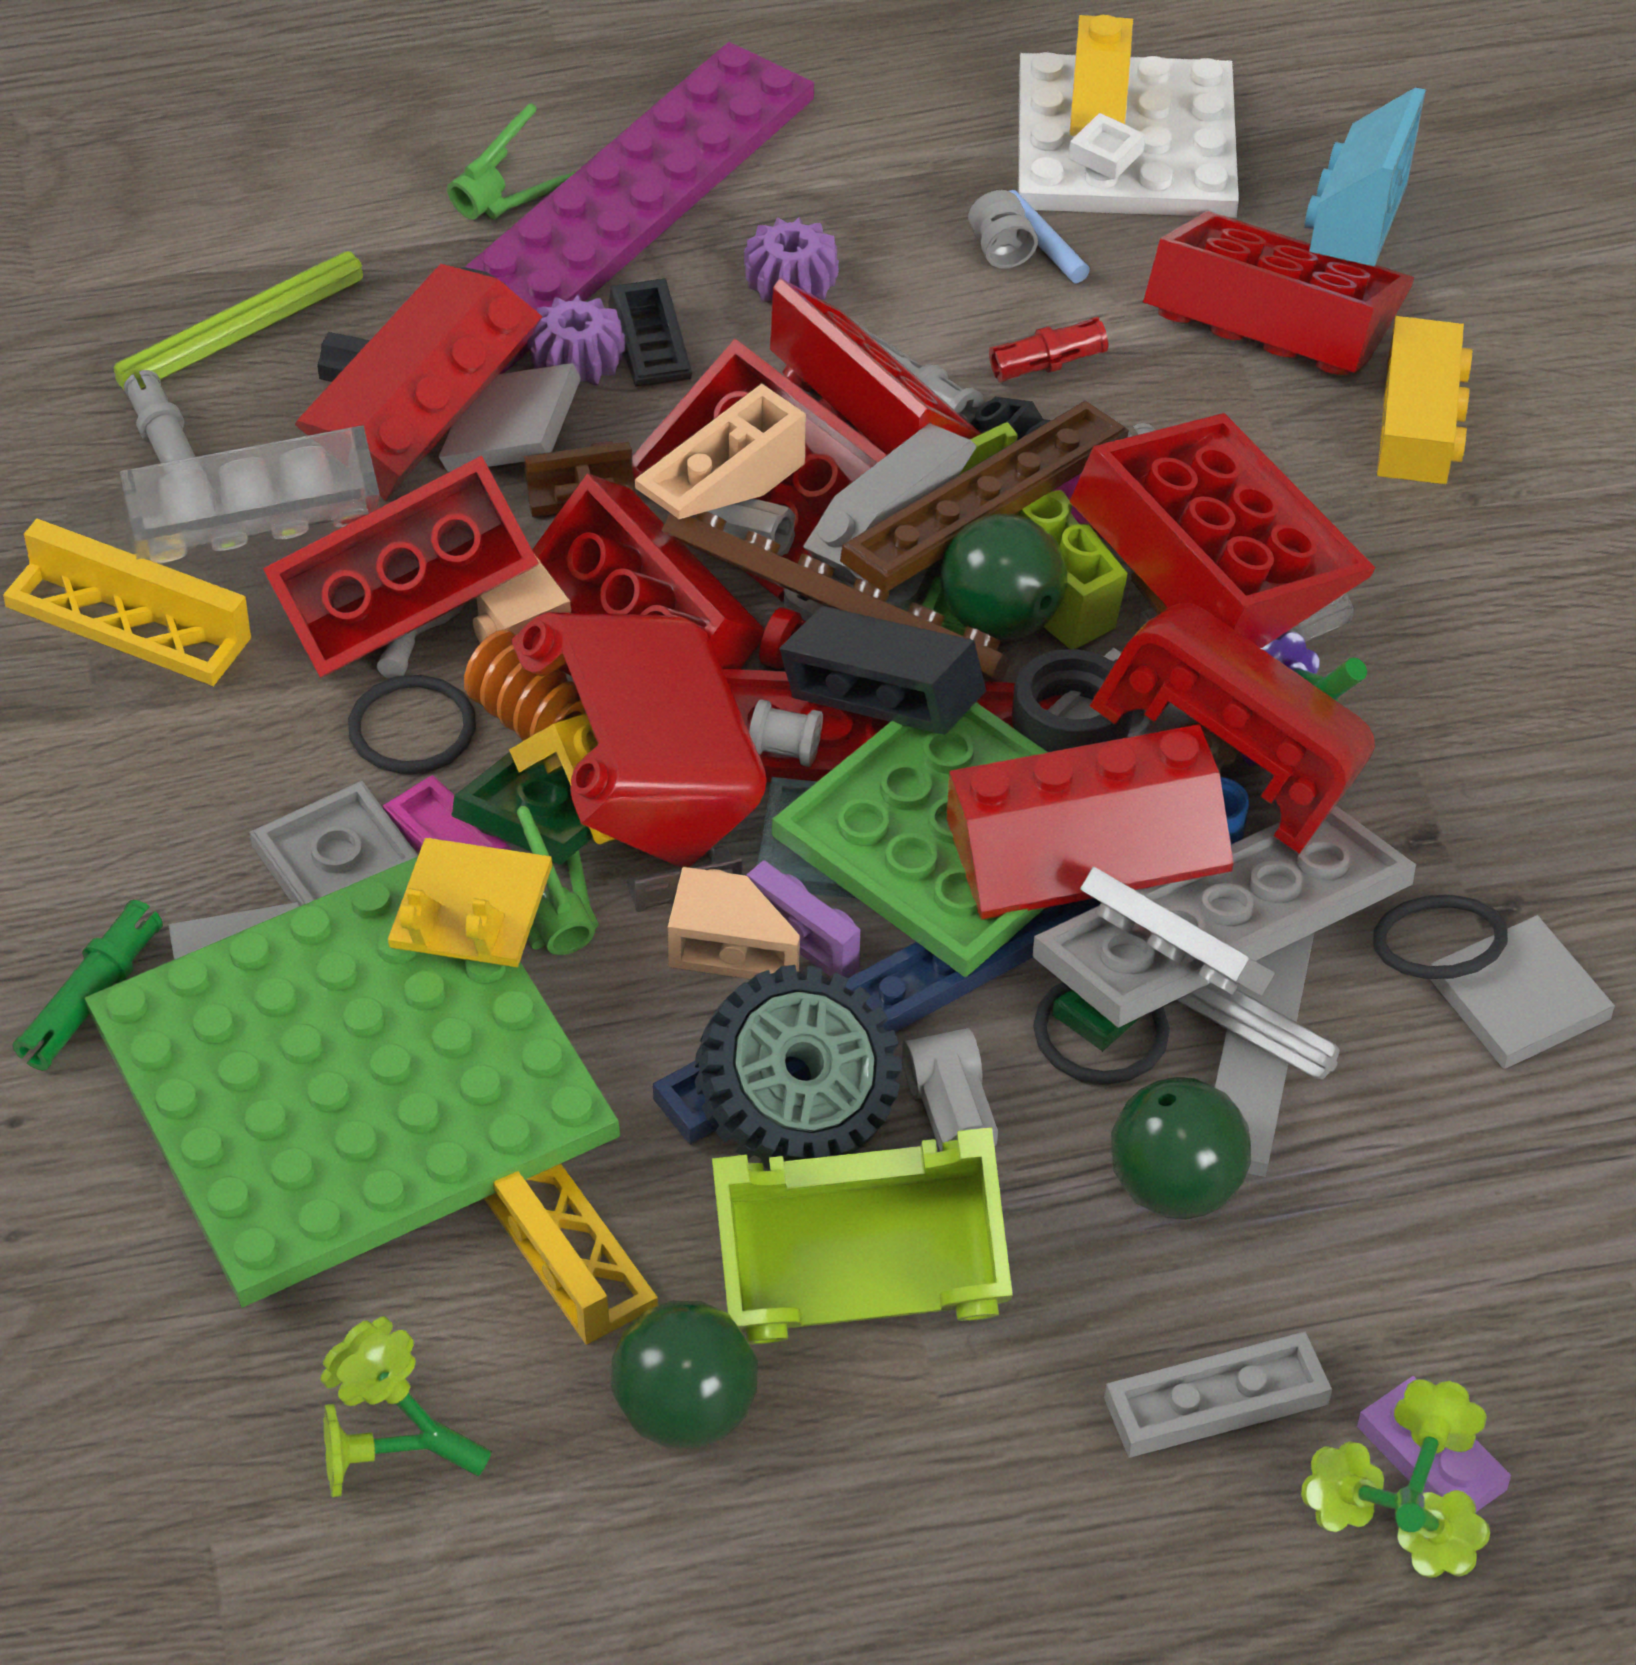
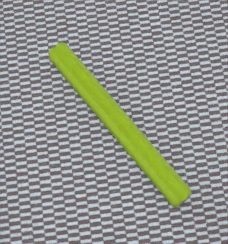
(242, 319)

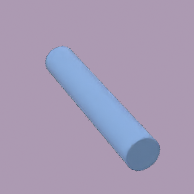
(1054, 245)

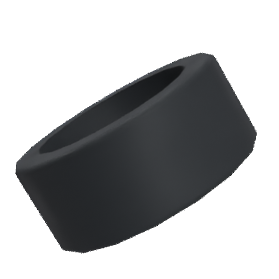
(1055, 675)

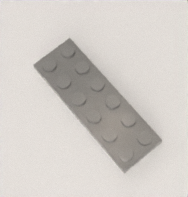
(1255, 909)

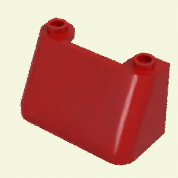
(1250, 703)
(671, 740)

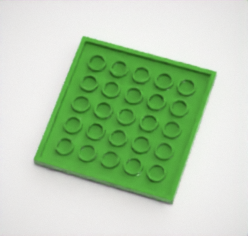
(342, 1083)

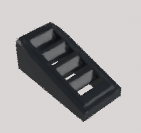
(642, 299)

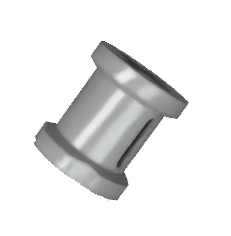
(786, 732)

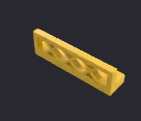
(139, 592)
(556, 1262)

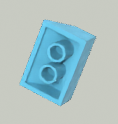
(1365, 182)

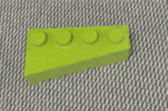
(1093, 573)

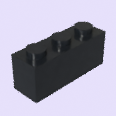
(883, 669)

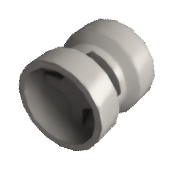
(1000, 221)

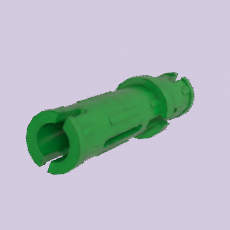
(104, 963)

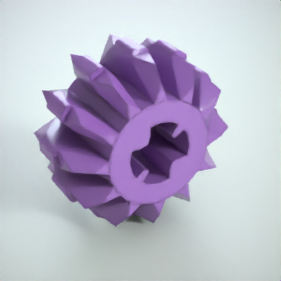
(794, 254)
(578, 335)

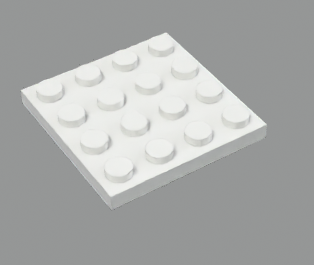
(1187, 148)

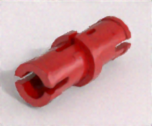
(1048, 349)

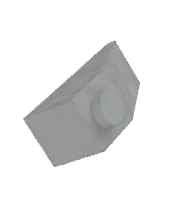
(896, 481)

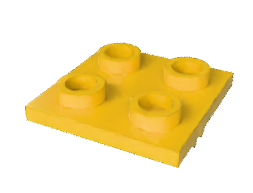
(470, 902)

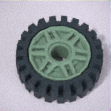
(826, 1029)

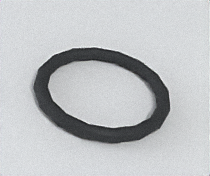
(412, 766)
(1443, 971)
(1092, 1075)

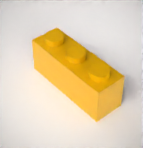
(1424, 400)

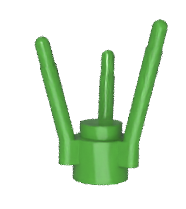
(481, 184)
(563, 918)

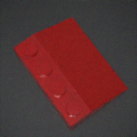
(1274, 292)
(833, 449)
(1217, 526)

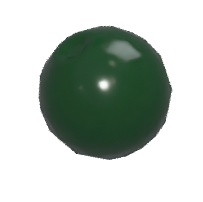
(1003, 576)
(1181, 1148)
(684, 1374)

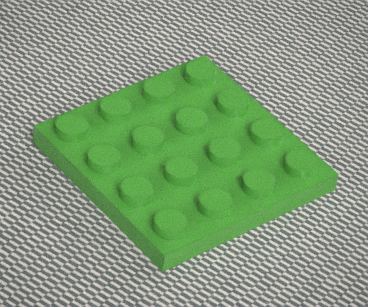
(886, 835)

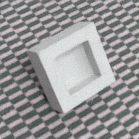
(1107, 146)

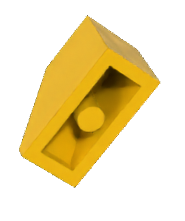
(1101, 69)

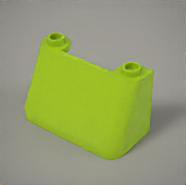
(862, 1236)

